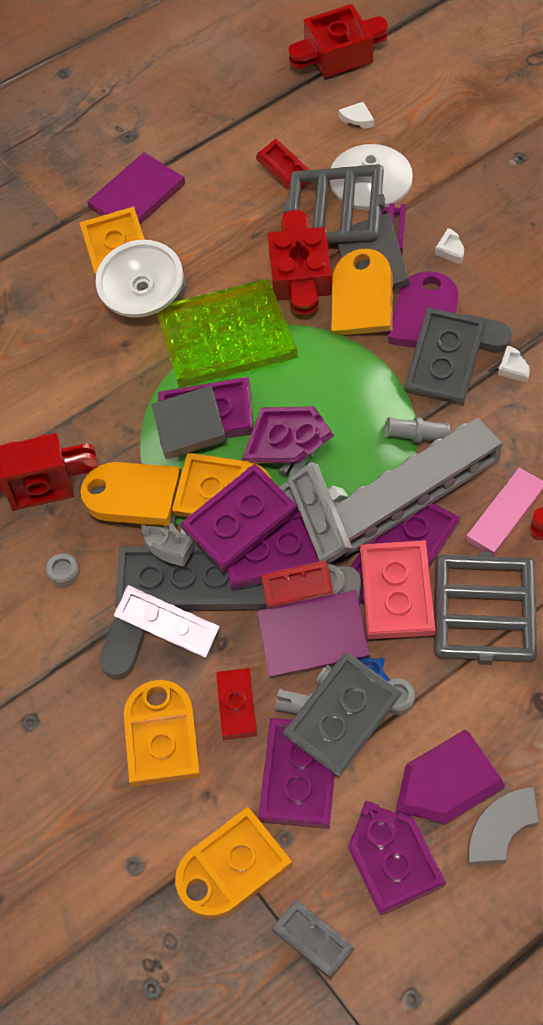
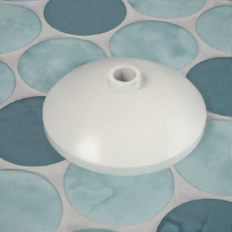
(396, 178)
(136, 267)

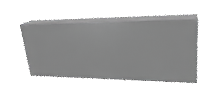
(319, 513)

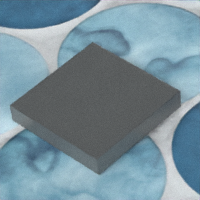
(188, 422)

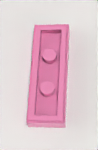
(505, 512)

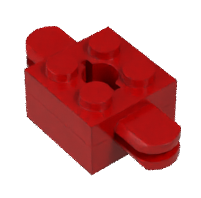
(338, 41)
(299, 263)
(40, 470)

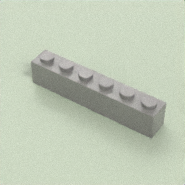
(417, 482)

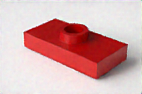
(281, 162)
(297, 584)
(236, 704)

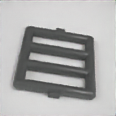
(349, 174)
(526, 593)

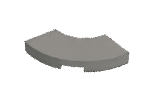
(168, 542)
(500, 824)

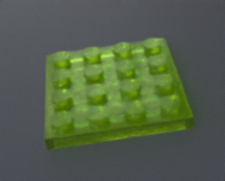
(225, 333)

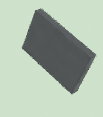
(385, 244)
(445, 356)
(342, 714)

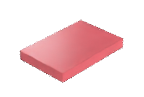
(397, 590)

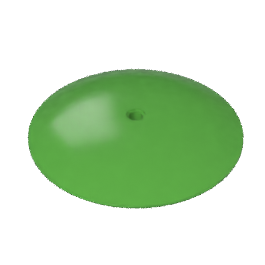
(347, 388)

